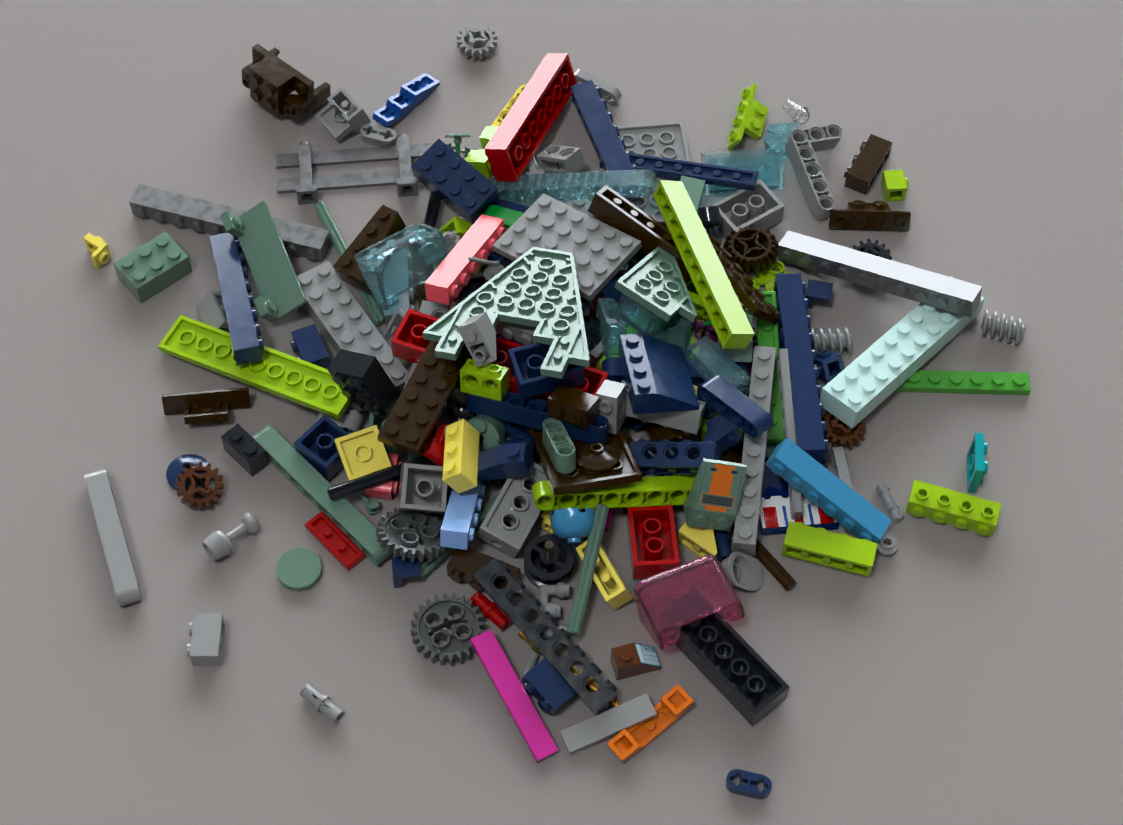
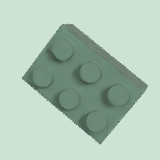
(153, 267)

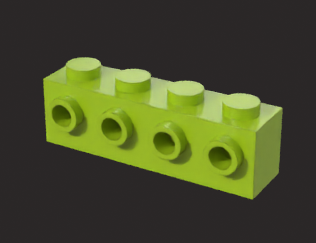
(953, 508)
(829, 548)

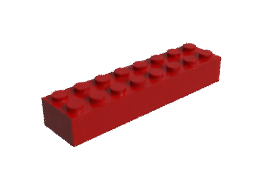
(531, 117)

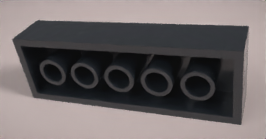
(732, 666)

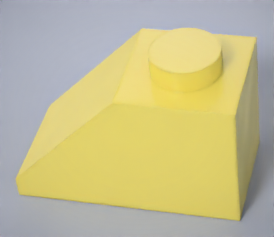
(698, 540)

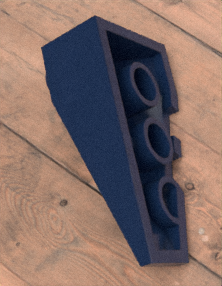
(507, 459)

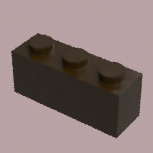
(867, 164)
(467, 562)

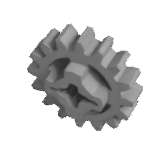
(477, 41)

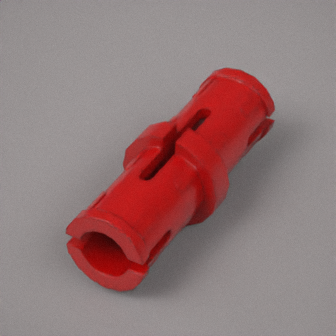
(490, 611)

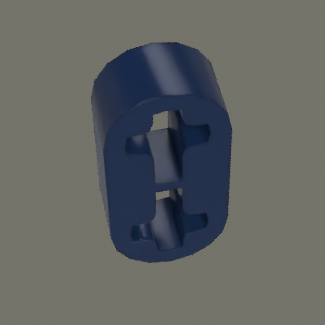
(748, 784)

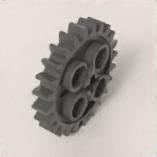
(410, 534)
(440, 611)

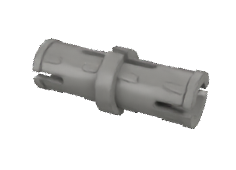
(332, 712)

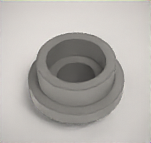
(887, 550)

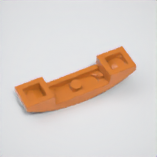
(668, 711)

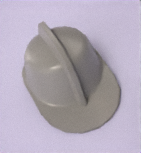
(743, 571)

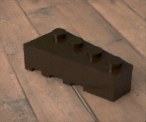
(381, 225)

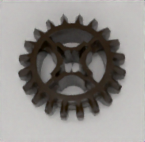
(750, 244)

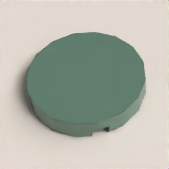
(299, 569)

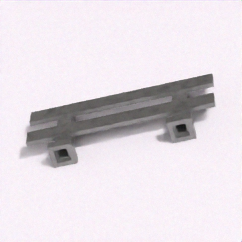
(308, 185)

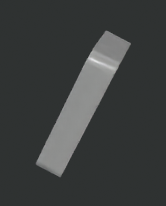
(801, 152)

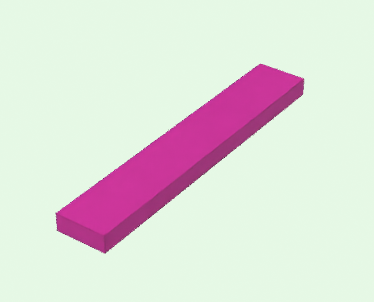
(514, 696)

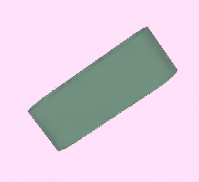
(558, 445)

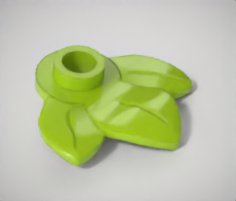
(768, 277)

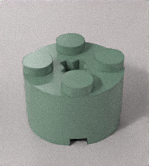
(490, 429)

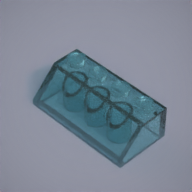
(764, 160)

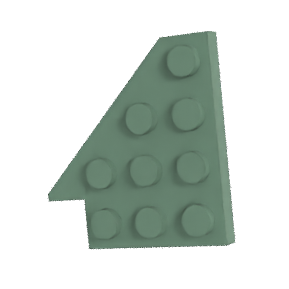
(658, 286)

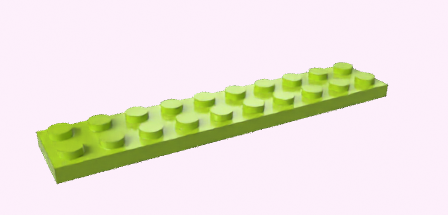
(275, 374)

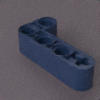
(734, 406)

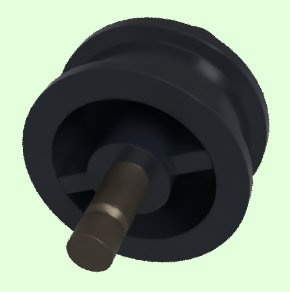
(548, 560)

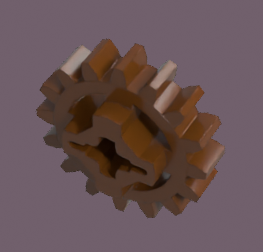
(840, 433)
(206, 479)

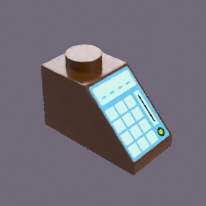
(634, 660)

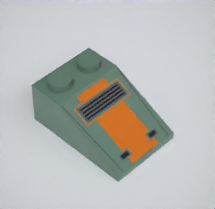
(715, 495)

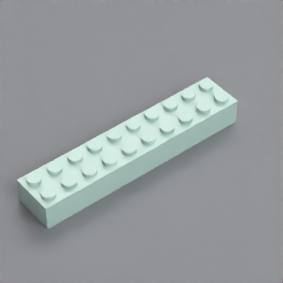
(891, 361)

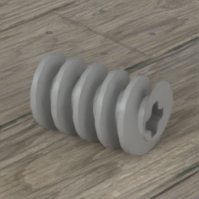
(1003, 327)
(831, 340)

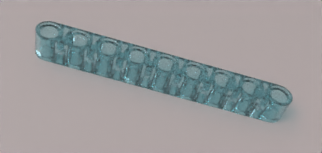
(577, 185)

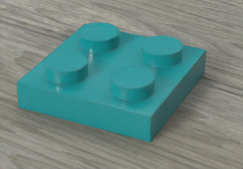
(976, 462)

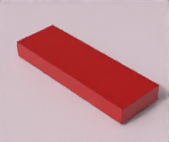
(335, 541)

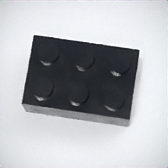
(363, 382)

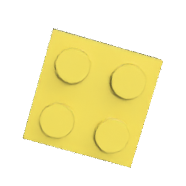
(362, 453)

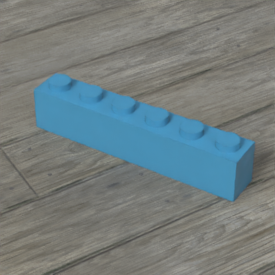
(828, 491)

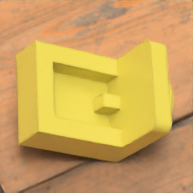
(98, 248)

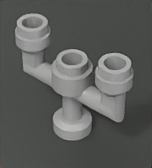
(560, 590)

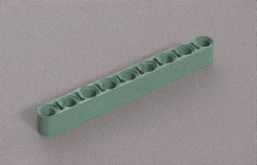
(314, 488)

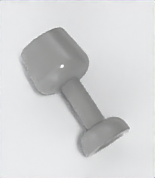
(219, 544)

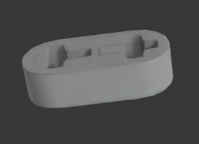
(378, 136)

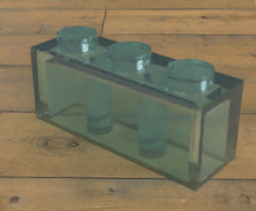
(709, 360)

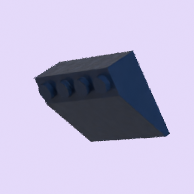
(655, 375)

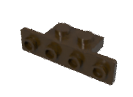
(869, 217)
(206, 405)

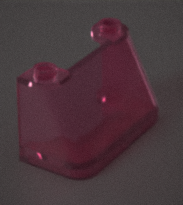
(683, 597)

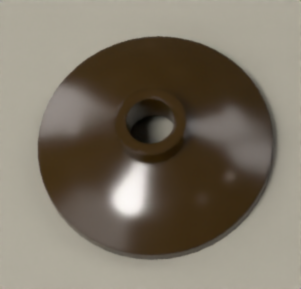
(597, 457)

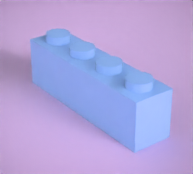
(461, 517)

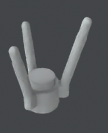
(490, 271)

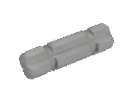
(890, 502)

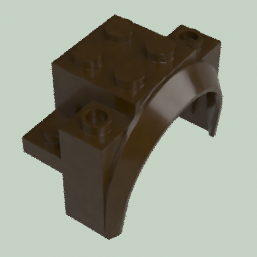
(273, 81)

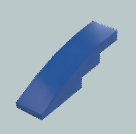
(410, 97)

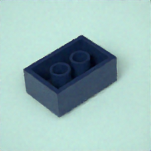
(525, 368)

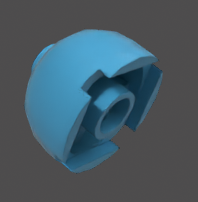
(572, 523)

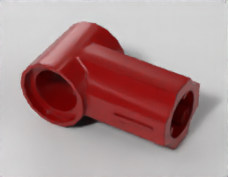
(435, 449)

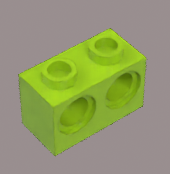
(485, 381)

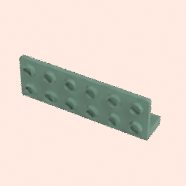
(267, 261)

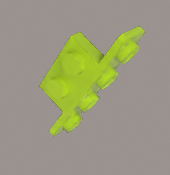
(749, 117)

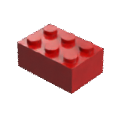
(652, 540)

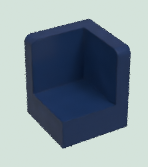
(818, 291)
(404, 570)

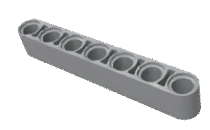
(113, 538)

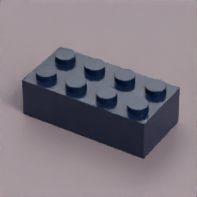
(455, 181)

